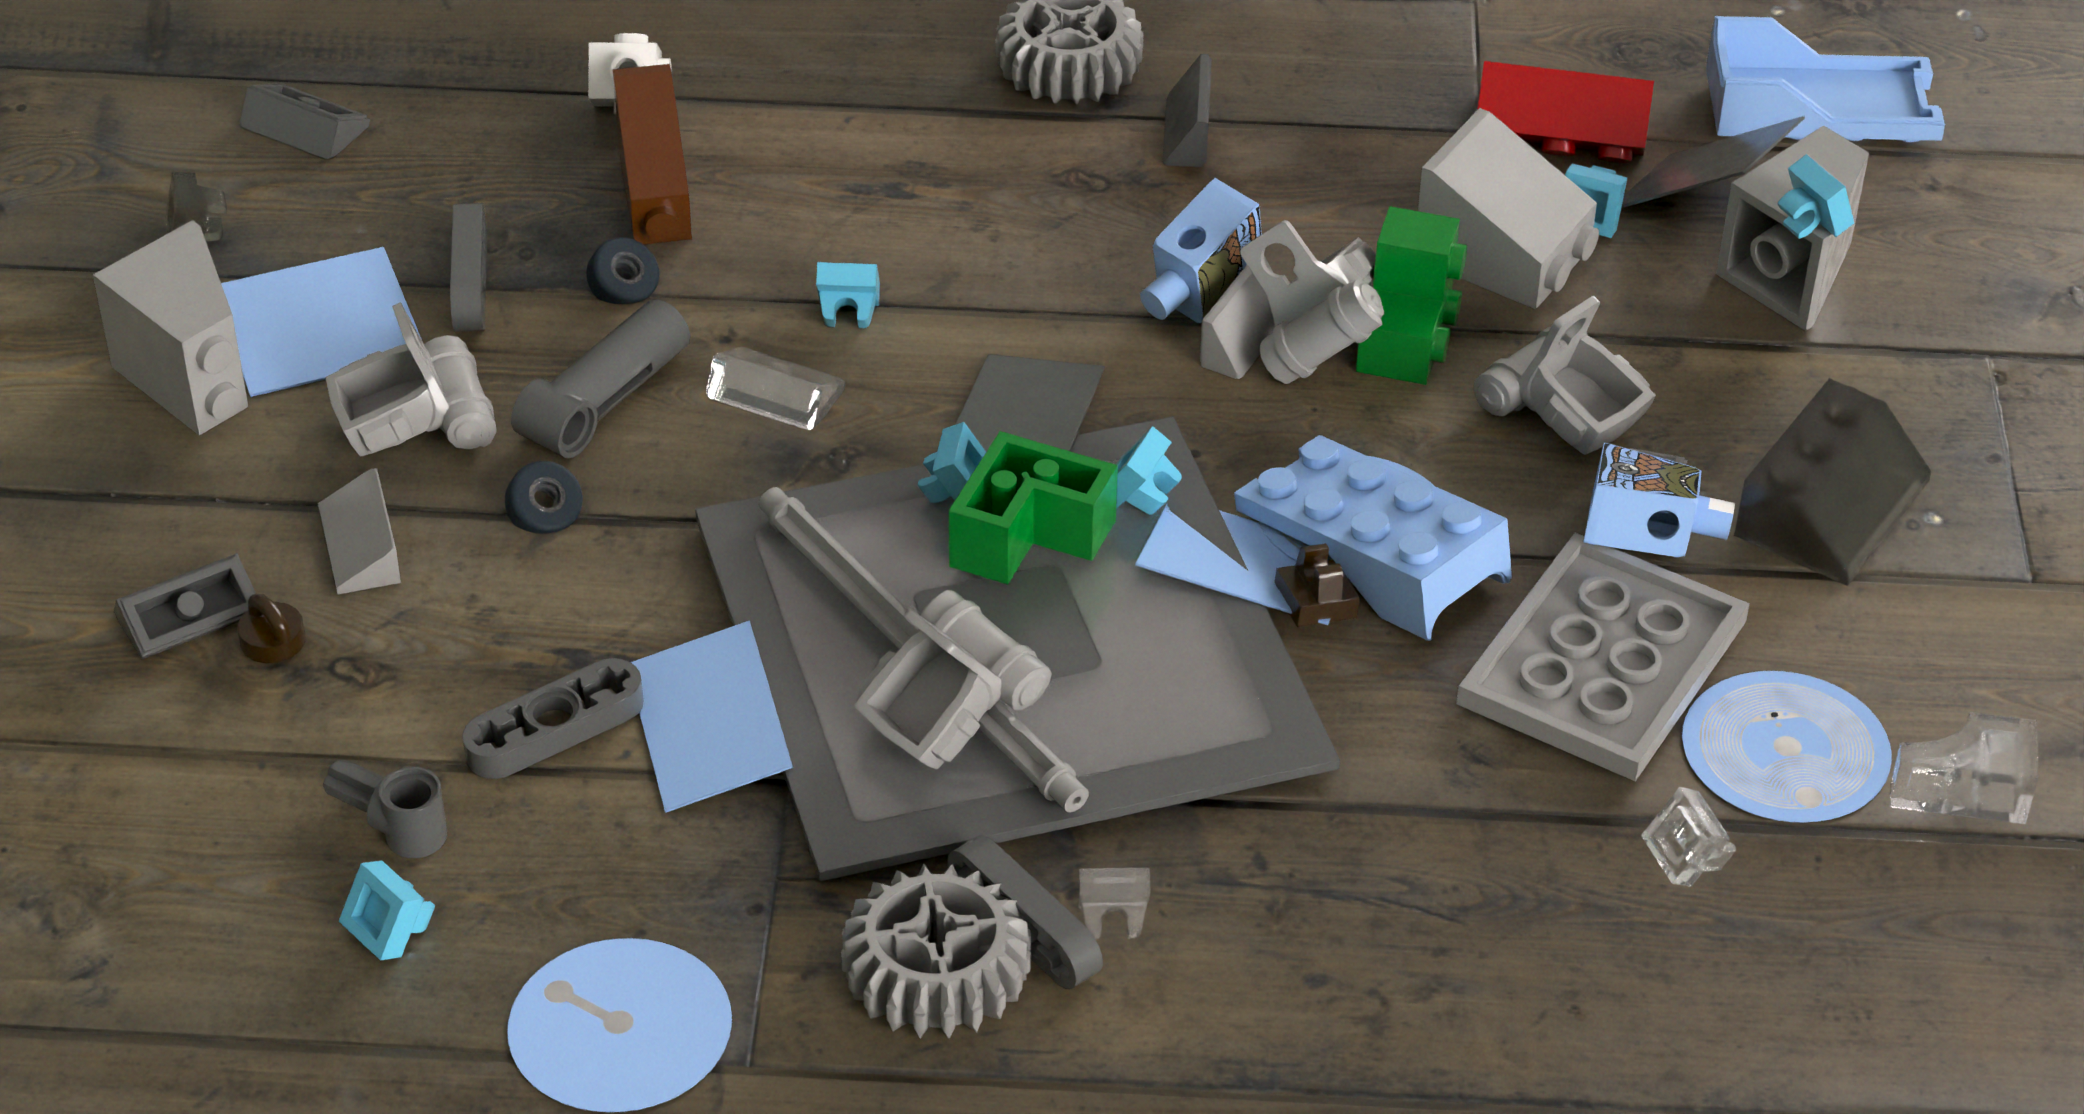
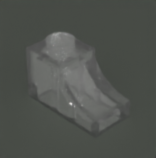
(1975, 773)

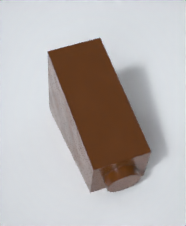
(652, 154)

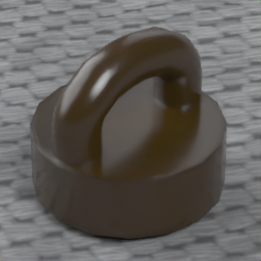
(270, 630)

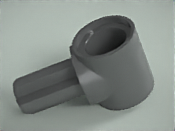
(402, 804)

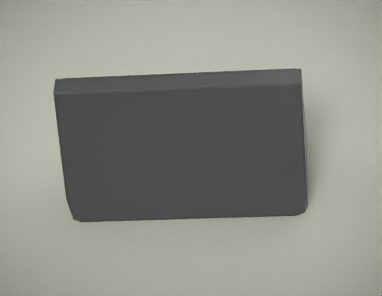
(1188, 117)
(301, 119)
(185, 606)

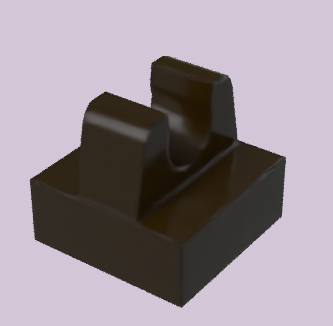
(1317, 588)

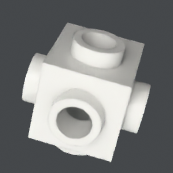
(626, 52)

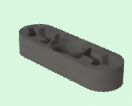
(468, 267)
(505, 722)
(1058, 939)

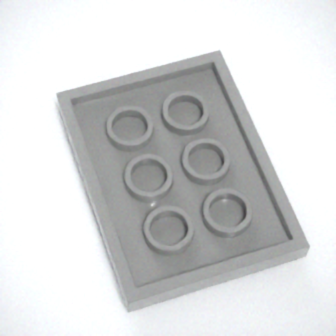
(1603, 656)

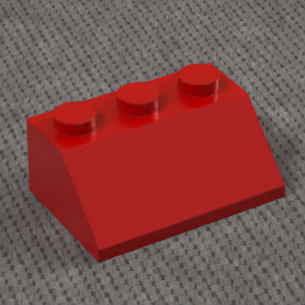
(1569, 109)

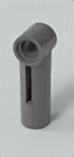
(567, 409)

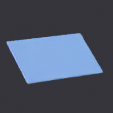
(1188, 556)
(710, 717)

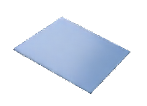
(314, 319)

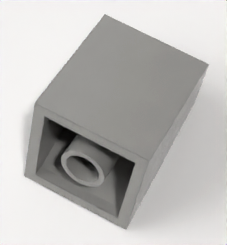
(1514, 210)
(1766, 257)
(174, 328)

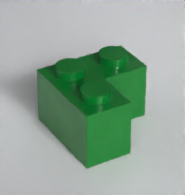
(1415, 283)
(1029, 497)

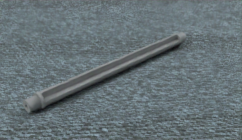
(788, 516)

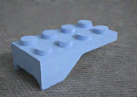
(1770, 76)
(1390, 532)

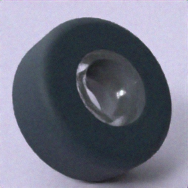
(629, 256)
(557, 483)

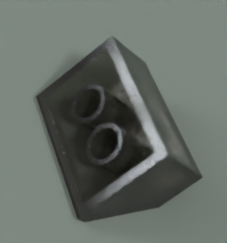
(1832, 484)

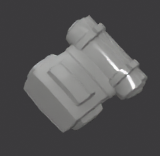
(1320, 308)
(1569, 383)
(412, 392)
(947, 679)

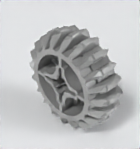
(1069, 47)
(935, 951)

